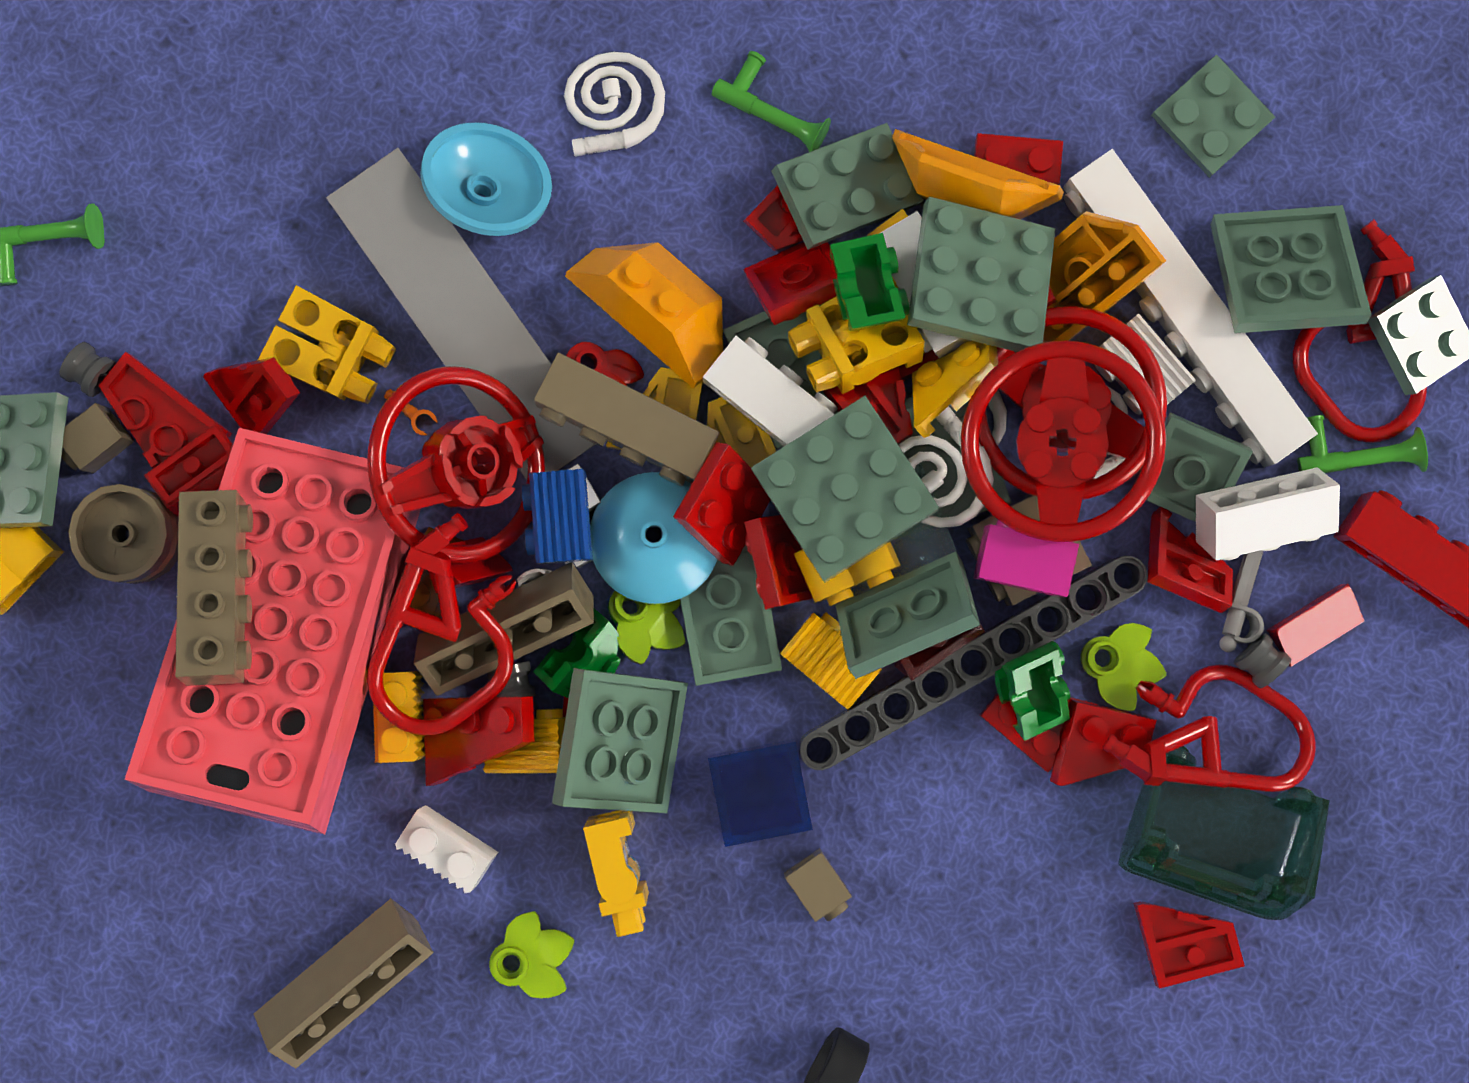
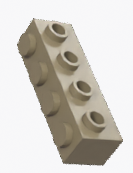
(625, 419)
(212, 588)
(529, 615)
(350, 973)

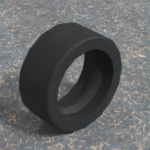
(839, 1059)

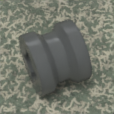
(86, 368)
(1262, 661)
(519, 681)

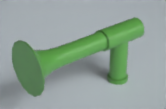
(737, 96)
(87, 227)
(1411, 450)

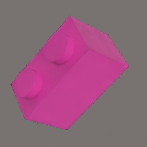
(1025, 562)

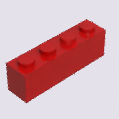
(1410, 551)

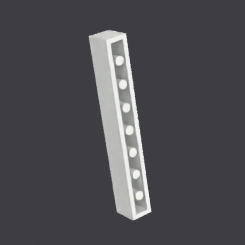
(1197, 320)

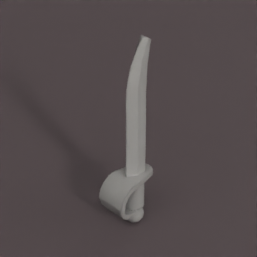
(1239, 609)

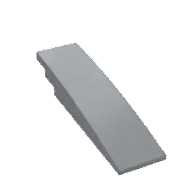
(449, 294)

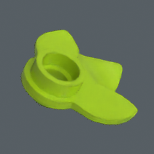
(649, 627)
(1127, 664)
(538, 956)

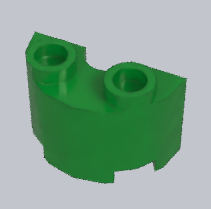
(866, 282)
(590, 649)
(1035, 689)

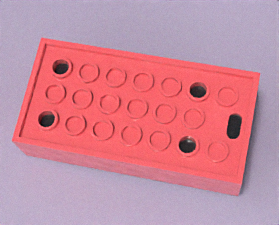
(317, 613)

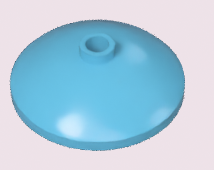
(487, 162)
(630, 562)

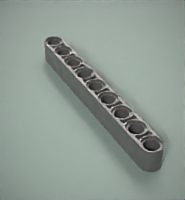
(987, 645)

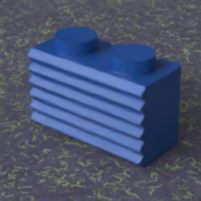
(559, 516)

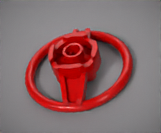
(1063, 410)
(1125, 435)
(446, 466)

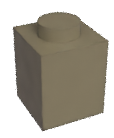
(94, 439)
(818, 886)

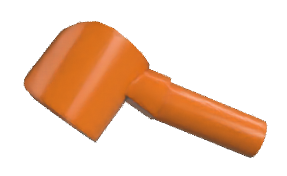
(413, 413)

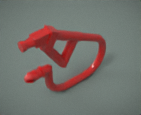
(1393, 264)
(427, 555)
(1151, 761)

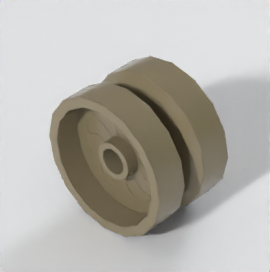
(100, 529)

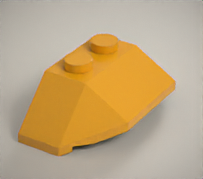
(971, 180)
(1097, 266)
(656, 304)

